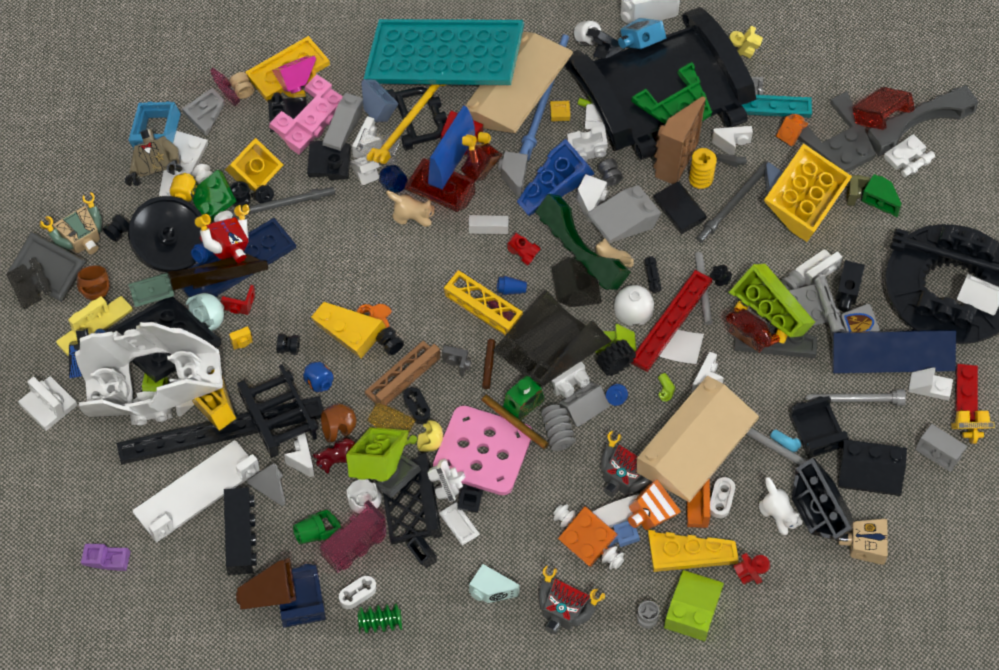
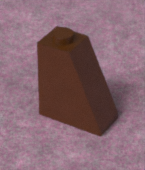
(269, 587)

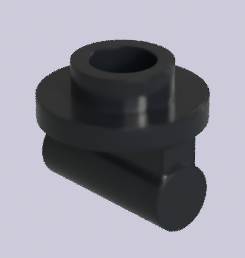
(263, 194)

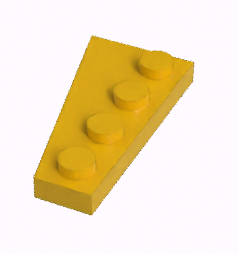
(687, 552)

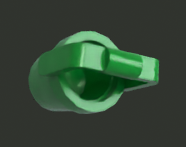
(313, 529)

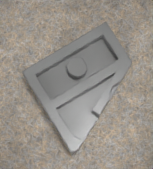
(204, 110)

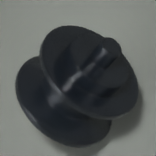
(721, 275)

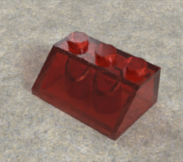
(454, 195)

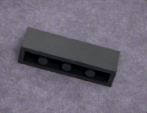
(238, 531)

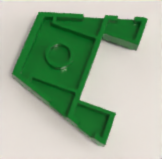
(676, 102)

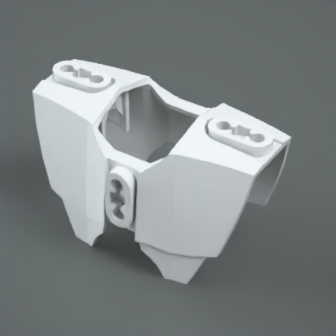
(106, 369)

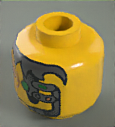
(183, 187)

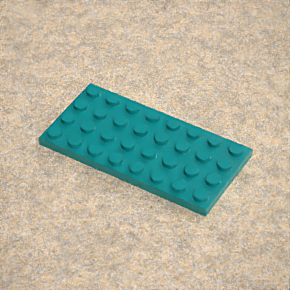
(444, 51)

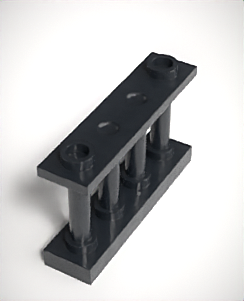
(264, 425)

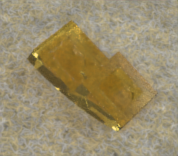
(390, 418)

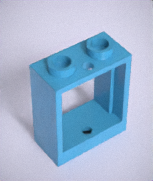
(155, 110)

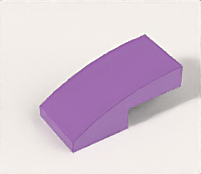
(105, 558)

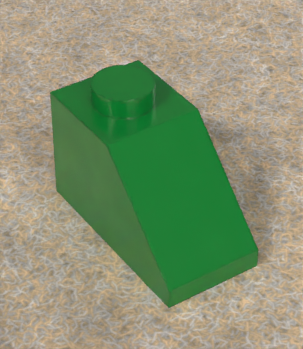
(882, 195)

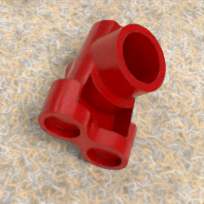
(520, 245)

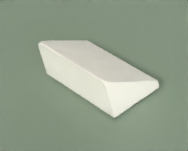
(488, 224)

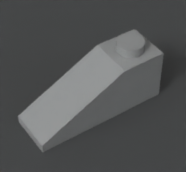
(344, 121)

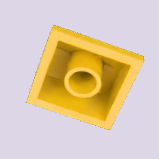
(254, 165)

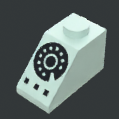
(492, 586)

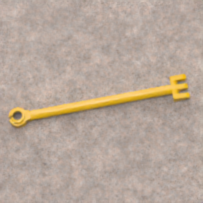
(383, 155)

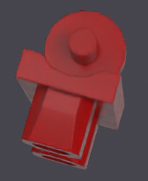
(750, 569)

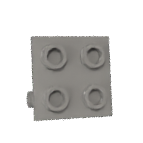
(810, 301)

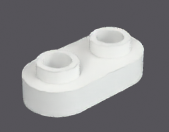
(720, 498)

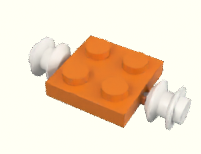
(588, 536)

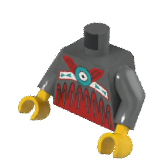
(621, 469)
(564, 604)

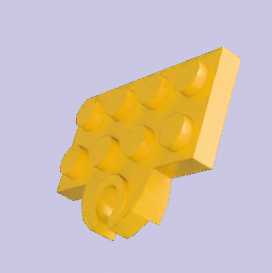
(264, 79)

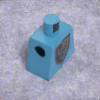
(642, 33)

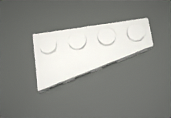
(190, 153)

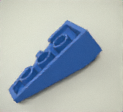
(558, 176)

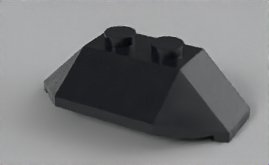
(820, 502)

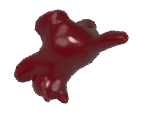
(337, 454)

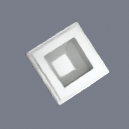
(184, 407)

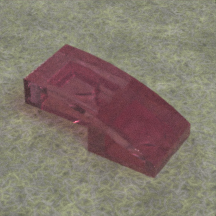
(224, 86)

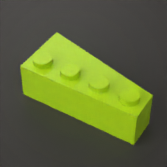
(772, 300)

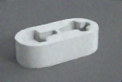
(360, 596)

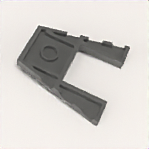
(848, 148)

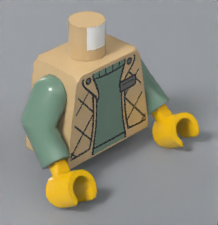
(78, 229)

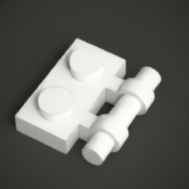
(905, 152)

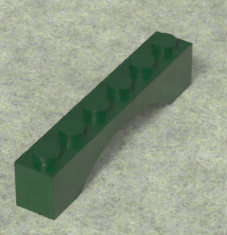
(558, 216)

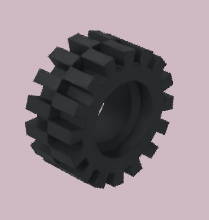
(616, 357)

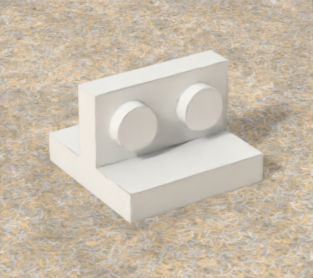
(47, 402)

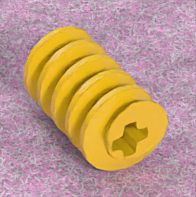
(702, 168)

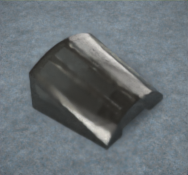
(549, 341)

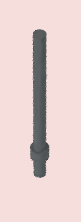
(314, 195)
(712, 225)

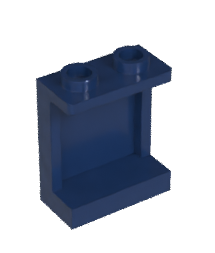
(308, 603)

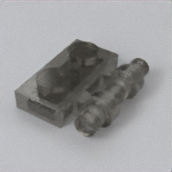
(23, 285)

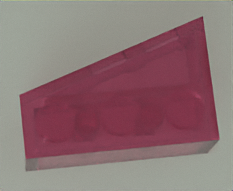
(355, 539)

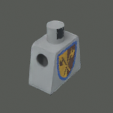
(859, 320)

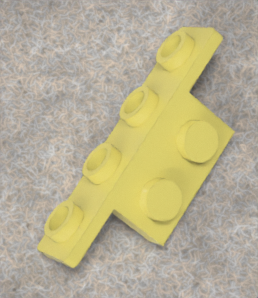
(95, 316)

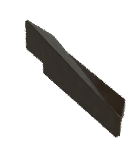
(216, 272)

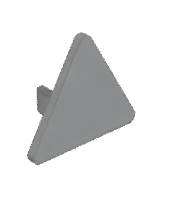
(269, 483)

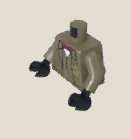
(152, 157)

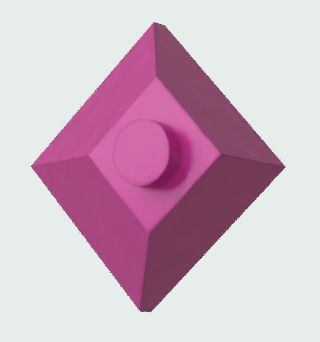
(295, 74)

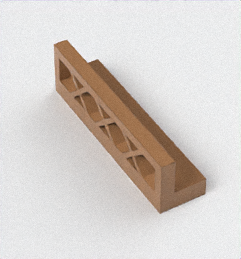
(406, 377)

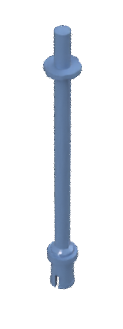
(529, 141)

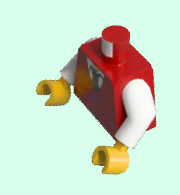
(225, 237)

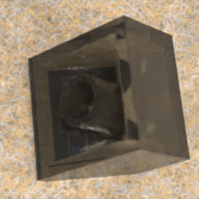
(574, 284)

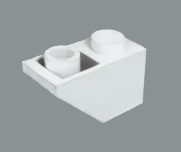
(591, 194)

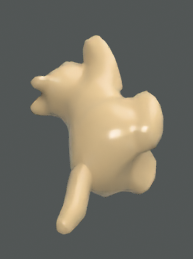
(409, 208)
(606, 250)

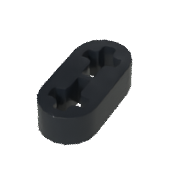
(420, 403)

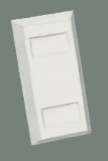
(459, 524)

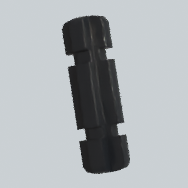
(652, 274)

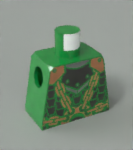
(525, 396)

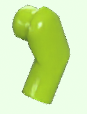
(668, 388)

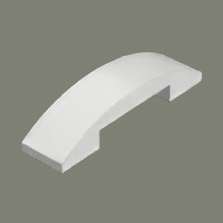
(616, 511)

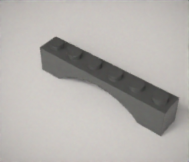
(953, 105)

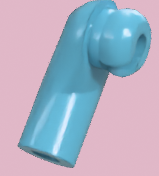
(787, 442)

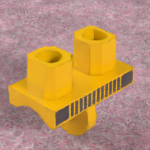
(963, 422)

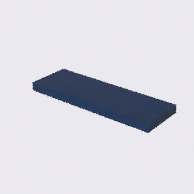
(264, 243)
(893, 351)

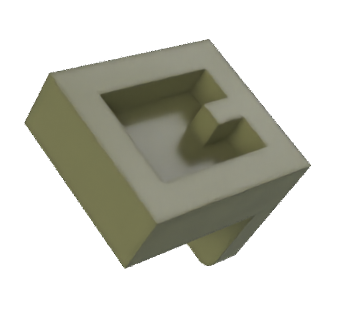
(854, 188)

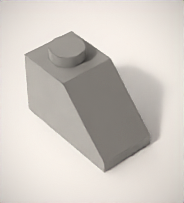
(513, 171)

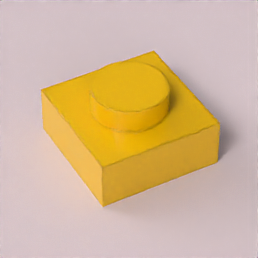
(560, 110)
(240, 338)

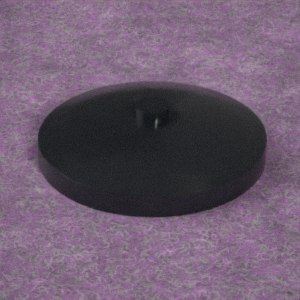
(164, 233)

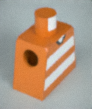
(652, 507)

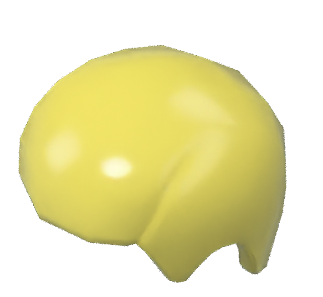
(431, 438)

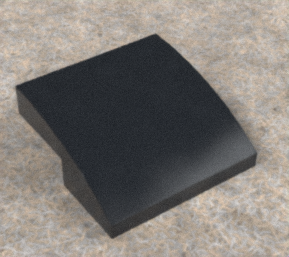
(318, 164)

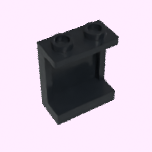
(817, 427)

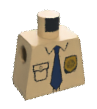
(867, 541)

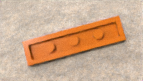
(699, 508)

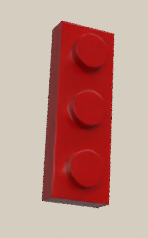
(967, 389)

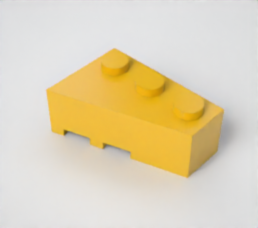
(349, 328)
(216, 406)

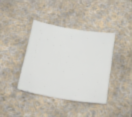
(683, 347)

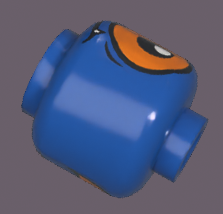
(318, 376)

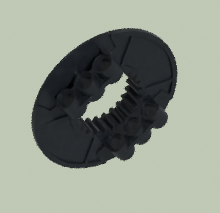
(925, 310)

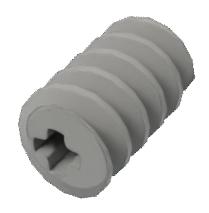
(558, 427)

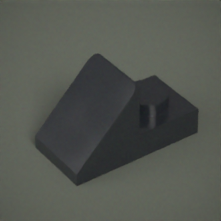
(606, 44)

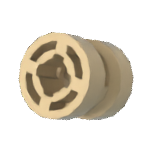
(241, 84)

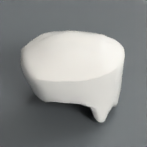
(360, 492)

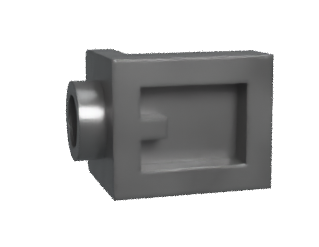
(457, 356)

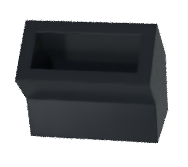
(430, 557)

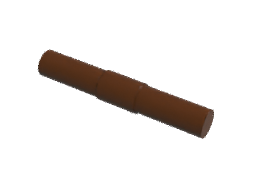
(488, 364)

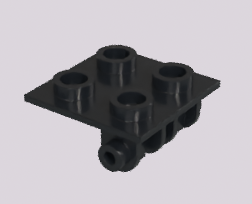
(289, 106)

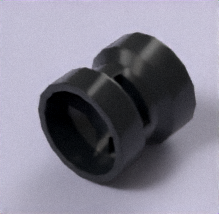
(241, 193)
(116, 228)
(388, 339)
(288, 344)

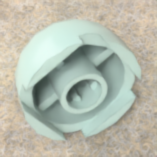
(207, 309)

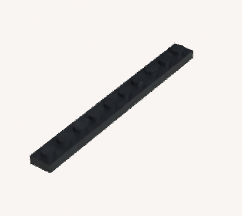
(207, 433)

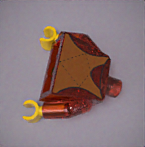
(480, 158)
(752, 329)

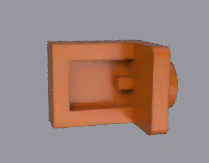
(791, 129)

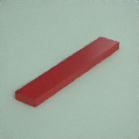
(671, 320)

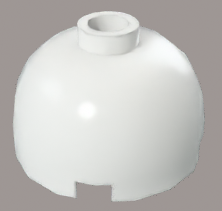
(634, 305)

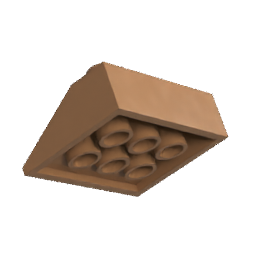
(678, 141)

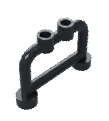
(434, 104)

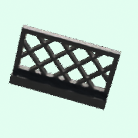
(428, 501)

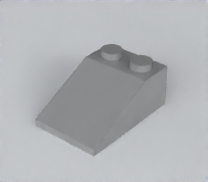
(625, 214)

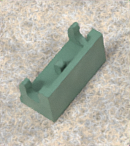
(151, 289)

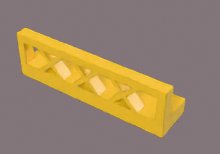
(478, 309)

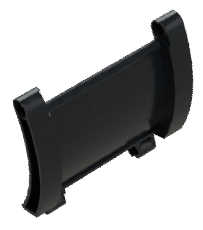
(616, 79)

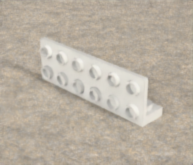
(196, 490)

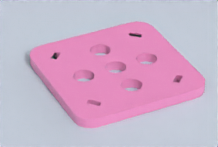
(492, 467)

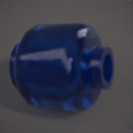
(393, 178)

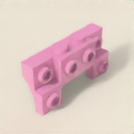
(311, 120)

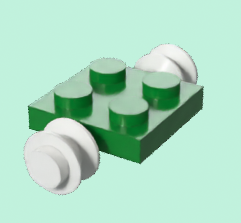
(212, 193)

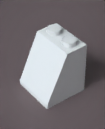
(648, 9)

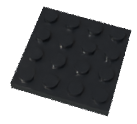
(172, 315)

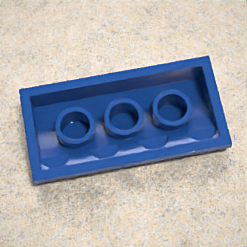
(450, 149)

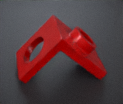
(238, 306)

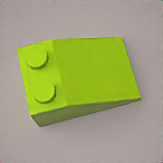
(376, 454)
(693, 605)

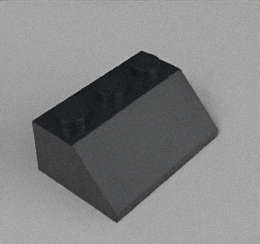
(872, 467)

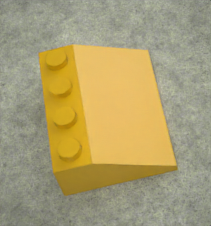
(806, 192)

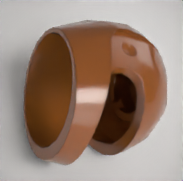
(93, 282)
(337, 418)

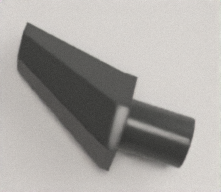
(731, 160)

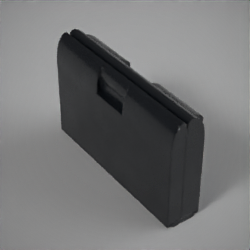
(680, 207)

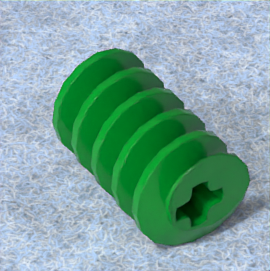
(379, 618)

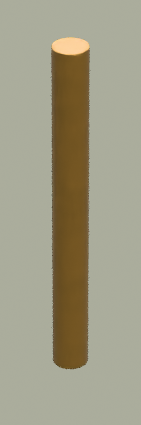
(515, 421)

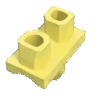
(747, 42)

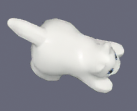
(777, 505)

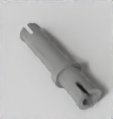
(831, 312)

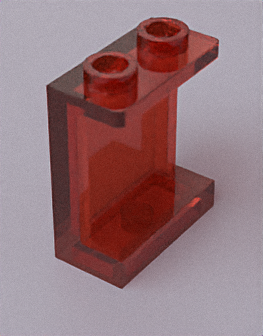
(880, 104)

